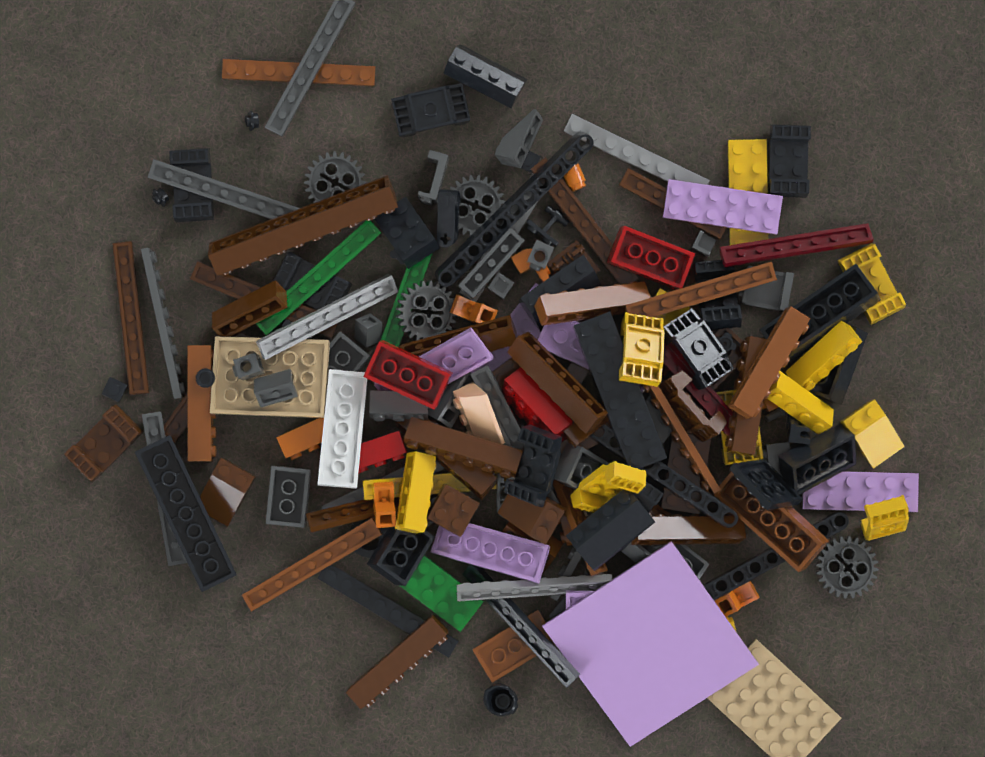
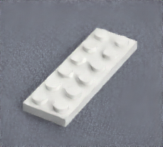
(342, 429)

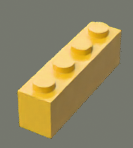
(824, 356)
(801, 404)
(415, 492)

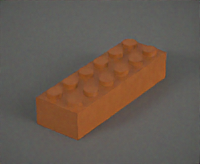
(780, 528)

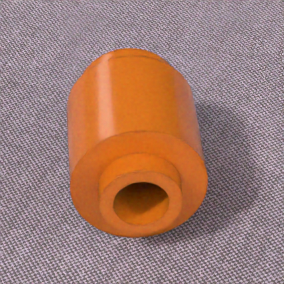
(575, 178)

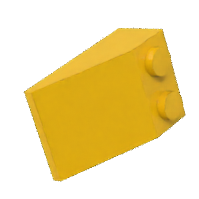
(873, 433)

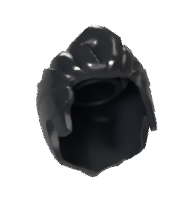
(500, 700)

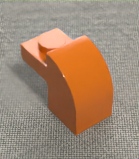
(520, 262)
(472, 310)
(384, 504)
(737, 598)

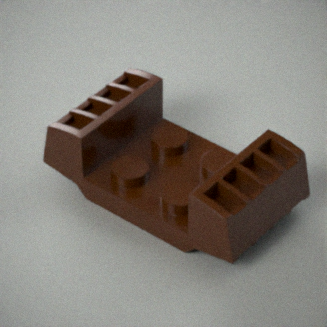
(689, 415)
(103, 443)

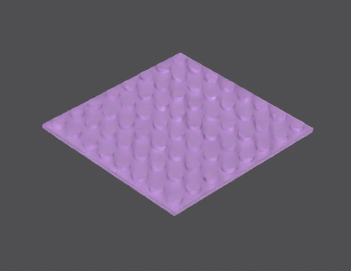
(650, 644)

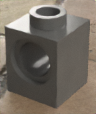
(540, 247)
(256, 366)

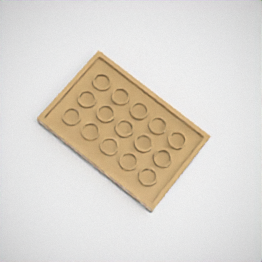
(309, 374)
(775, 707)

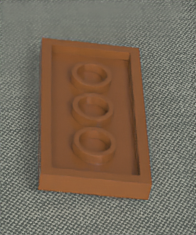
(507, 650)

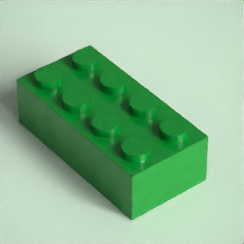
(439, 593)

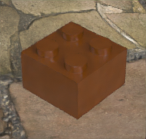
(452, 510)

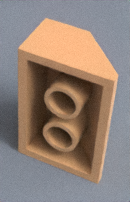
(477, 413)

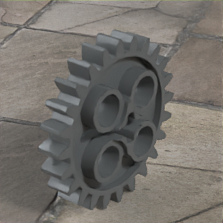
(343, 166)
(481, 189)
(428, 293)
(834, 578)

